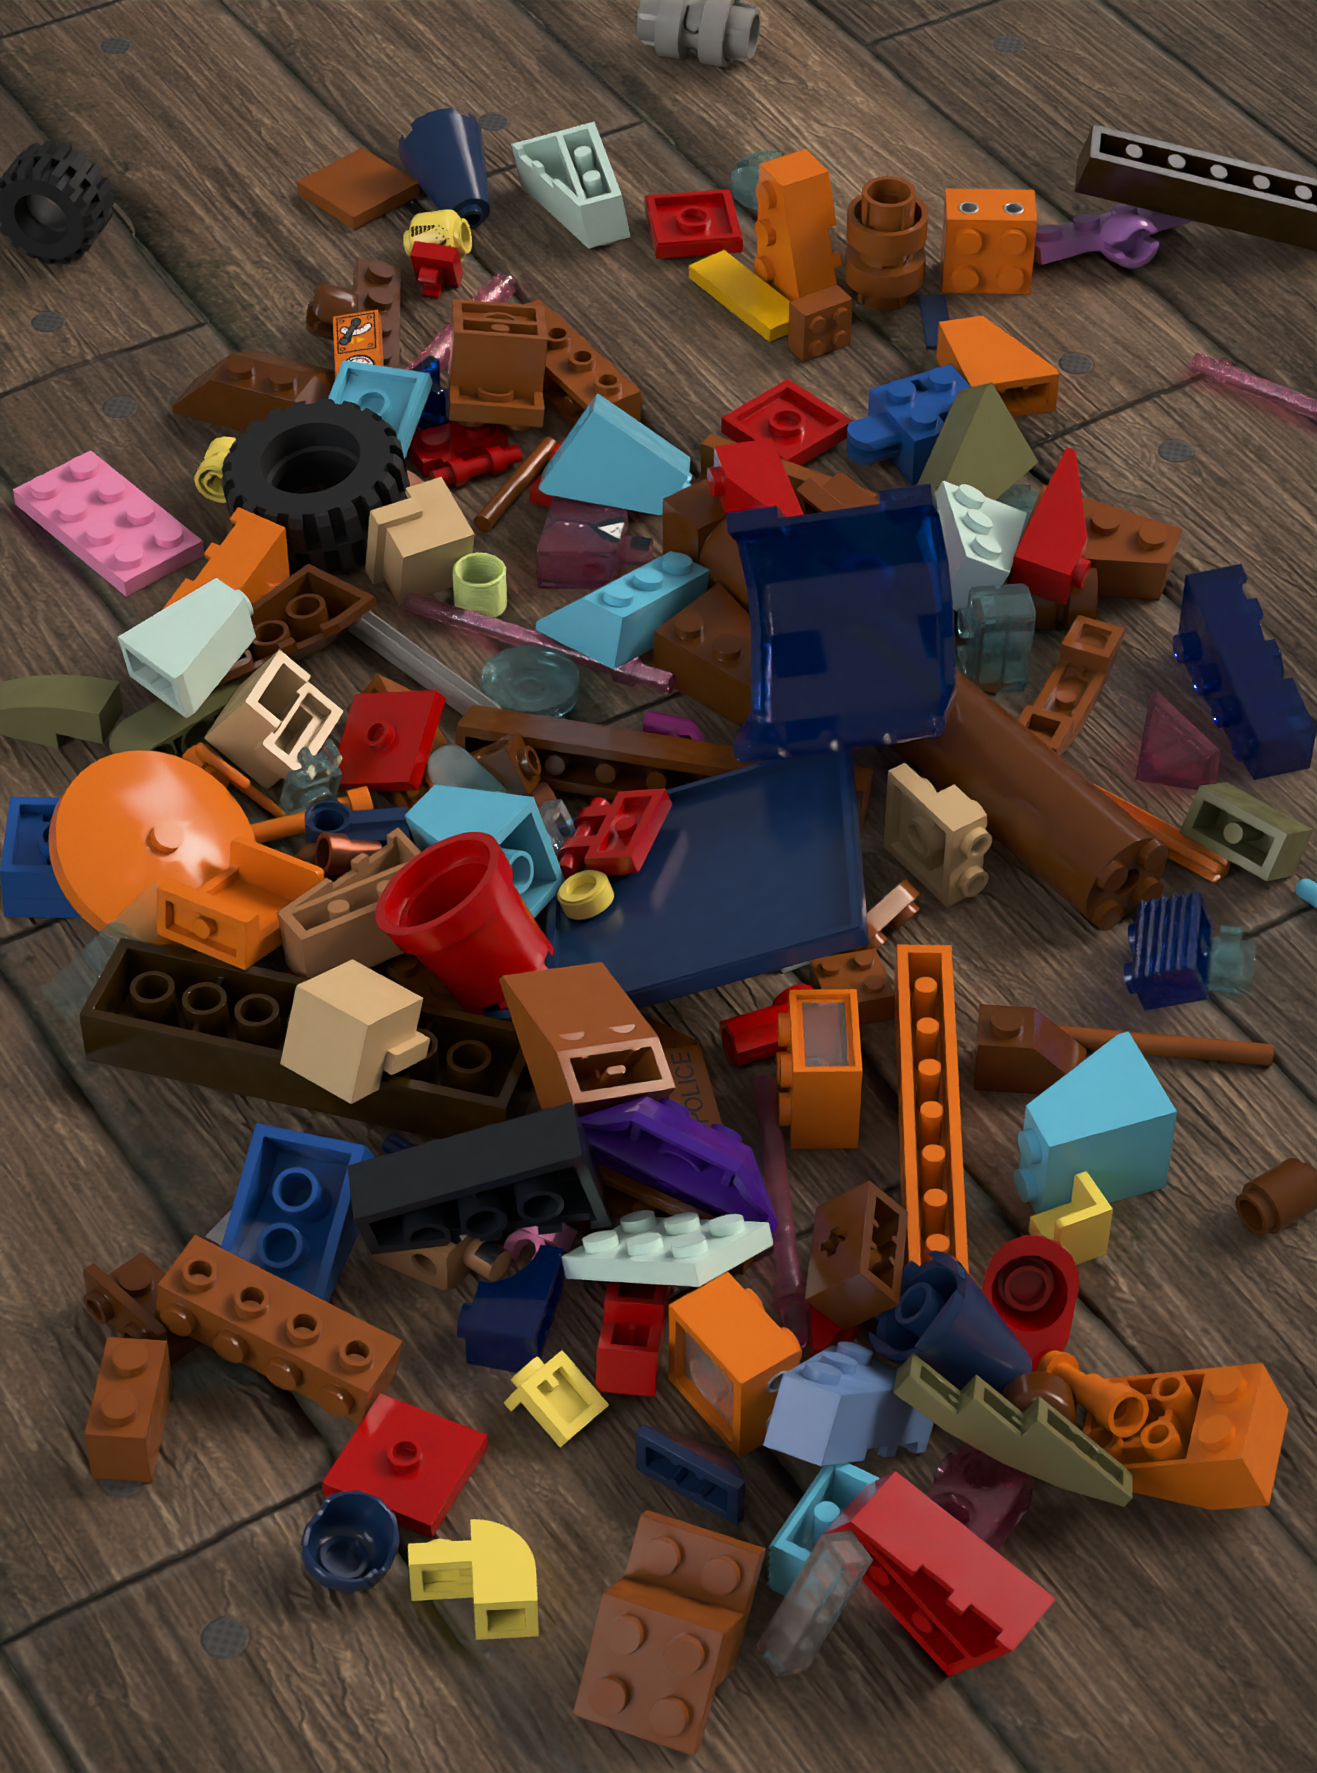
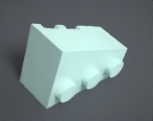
(574, 183)
(978, 538)

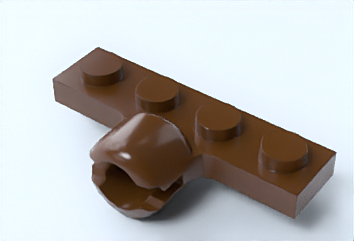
(374, 288)

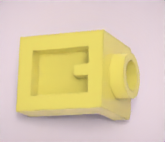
(556, 1396)

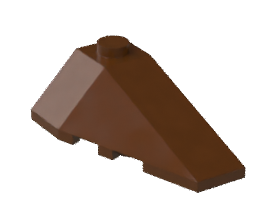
(301, 618)

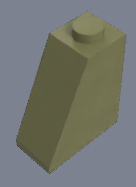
(979, 445)

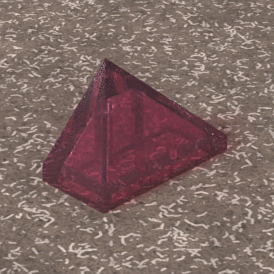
(1174, 749)

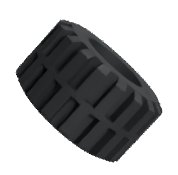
(68, 182)

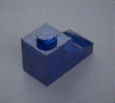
(513, 1316)

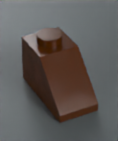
(1021, 1050)

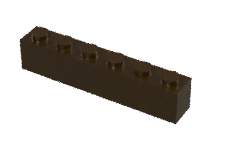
(1198, 186)

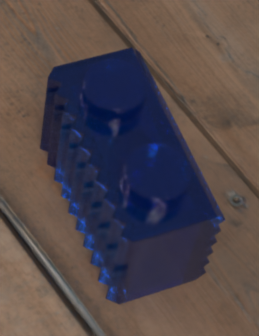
(1170, 951)

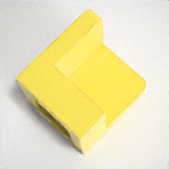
(1078, 1225)

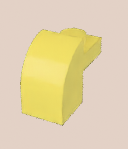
(491, 1568)

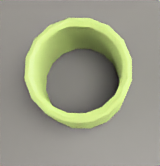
(480, 584)

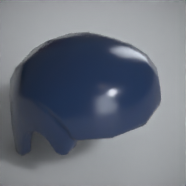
(350, 1541)

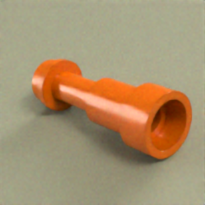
(1115, 1405)

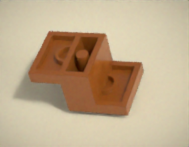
(497, 364)
(669, 1632)

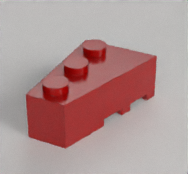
(940, 1576)

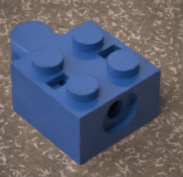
(905, 421)
(26, 866)

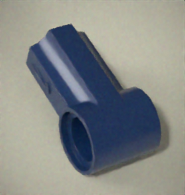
(358, 825)

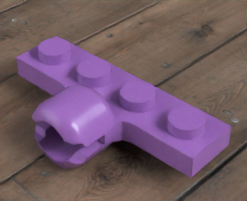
(1118, 234)

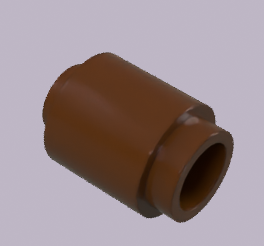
(1278, 1197)

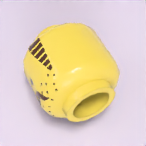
(439, 228)

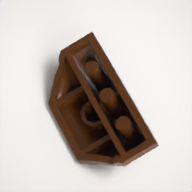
(250, 386)

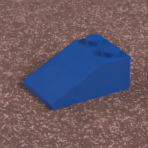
(295, 1207)

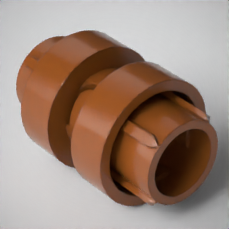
(886, 243)

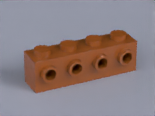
(579, 372)
(277, 1329)

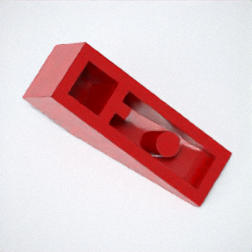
(751, 478)
(1055, 541)

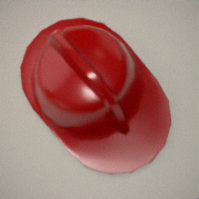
(1034, 1292)

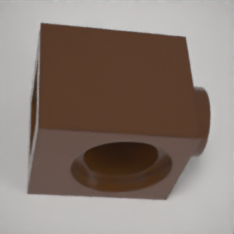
(511, 764)

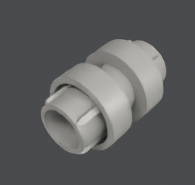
(713, 27)

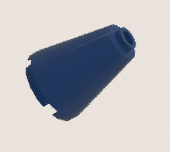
(449, 162)
(949, 1327)

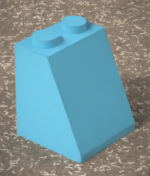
(615, 462)
(506, 817)
(1100, 1120)

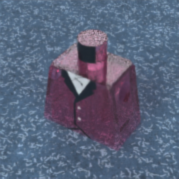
(586, 545)

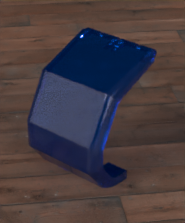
(847, 626)

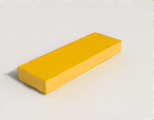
(743, 294)

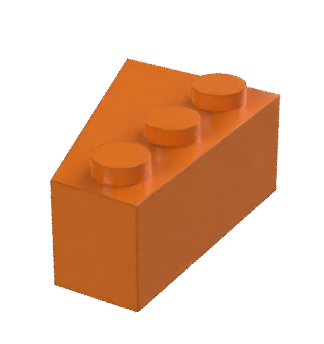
(795, 226)
(247, 560)

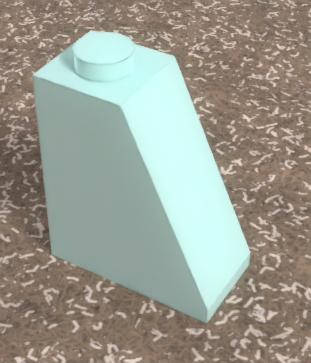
(190, 645)

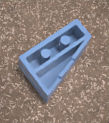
(841, 1407)

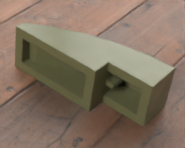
(58, 706)

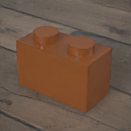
(129, 1409)

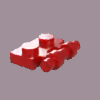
(462, 452)
(615, 835)

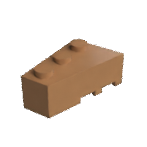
(338, 918)

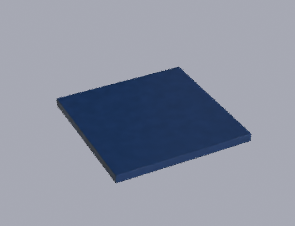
(736, 885)

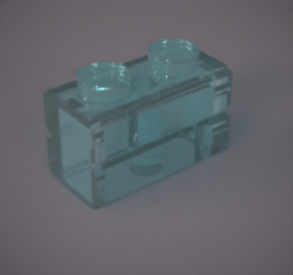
(996, 637)

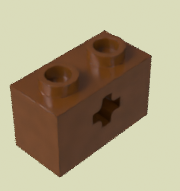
(857, 1256)

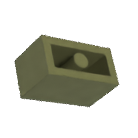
(1246, 831)

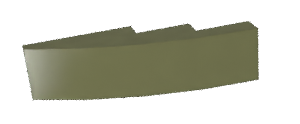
(1032, 1441)

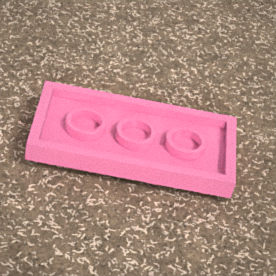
(108, 523)

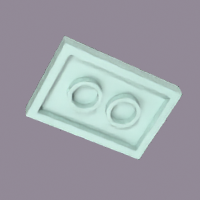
(668, 1249)

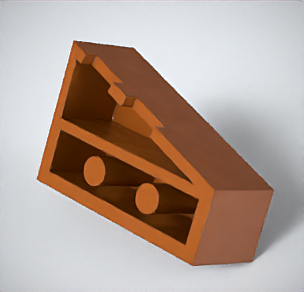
(1127, 549)

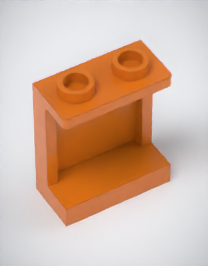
(237, 909)

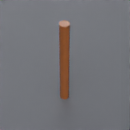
(1179, 1046)

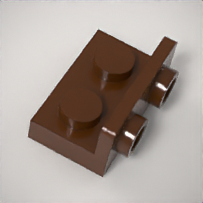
(129, 1303)

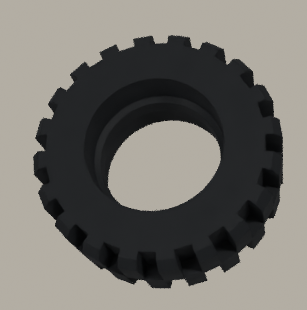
(313, 447)

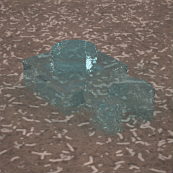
(314, 781)

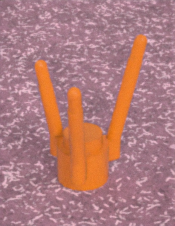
(210, 761)

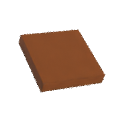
(358, 188)

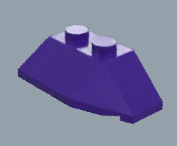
(680, 1157)

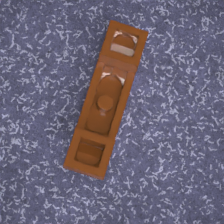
(1074, 683)

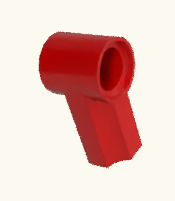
(755, 1033)

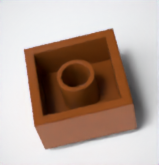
(820, 323)
(857, 971)

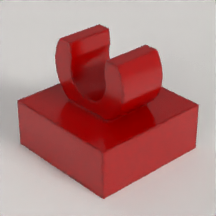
(436, 267)

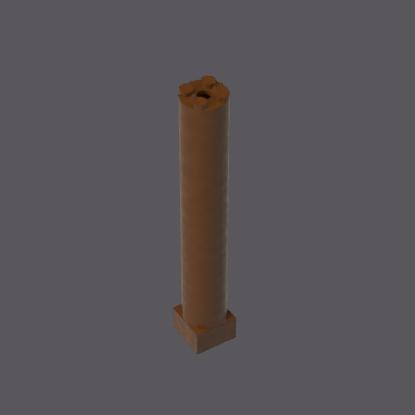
(1030, 794)

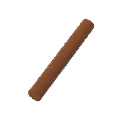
(515, 485)

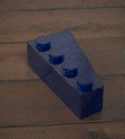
(1242, 674)

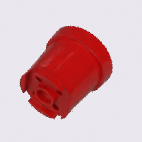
(463, 919)

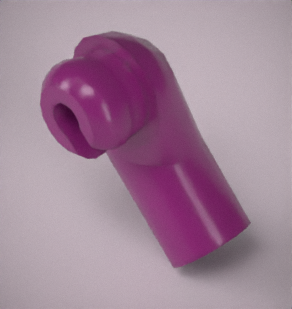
(671, 726)

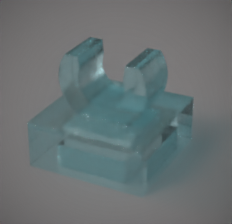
(1232, 962)

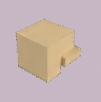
(417, 541)
(272, 720)
(351, 1029)

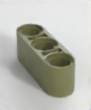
(166, 730)

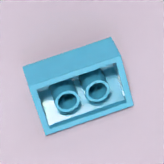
(622, 615)

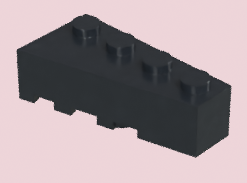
(481, 1183)

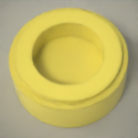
(585, 894)

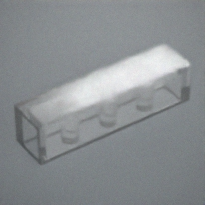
(814, 1603)

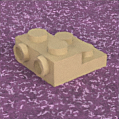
(936, 835)

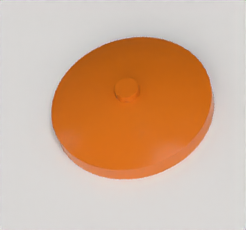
(138, 824)

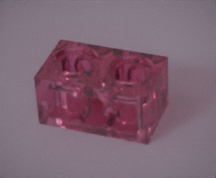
(986, 1511)

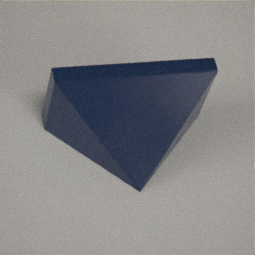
(694, 1470)

